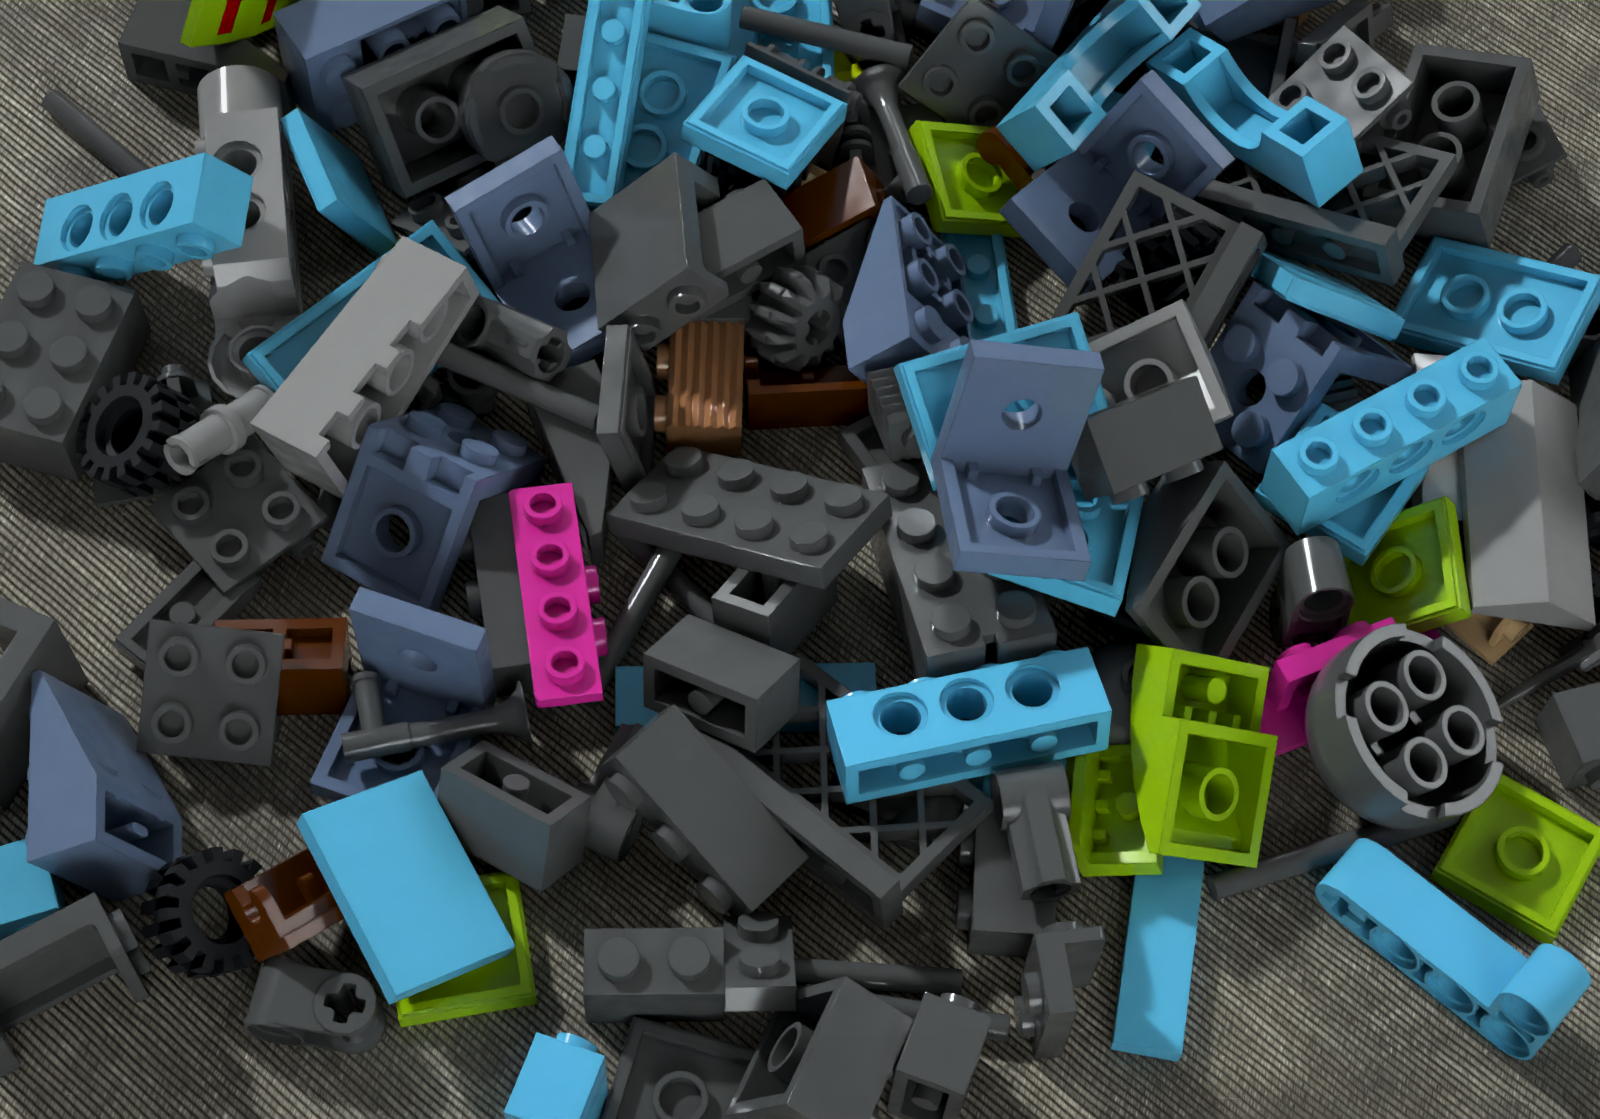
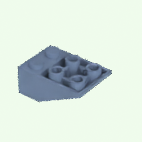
(337, 36)
(905, 295)
(92, 798)

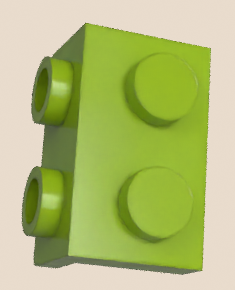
(1106, 816)

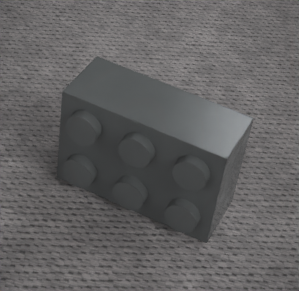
(412, 100)
(1481, 113)
(56, 350)

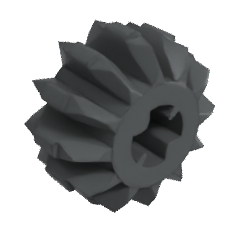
(796, 317)

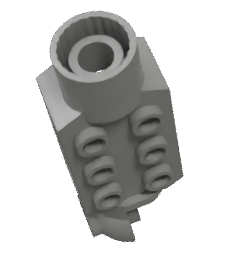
(258, 284)

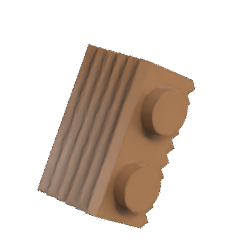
(703, 387)

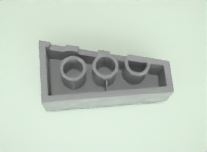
(366, 363)

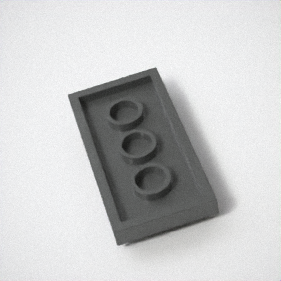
(750, 515)

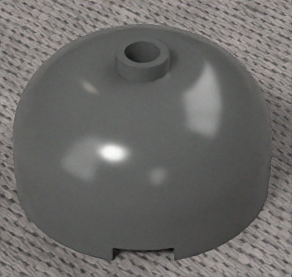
(1404, 729)

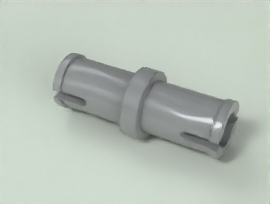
(219, 431)

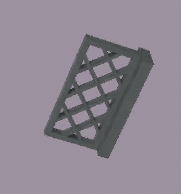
(1344, 237)
(1218, 285)
(838, 851)

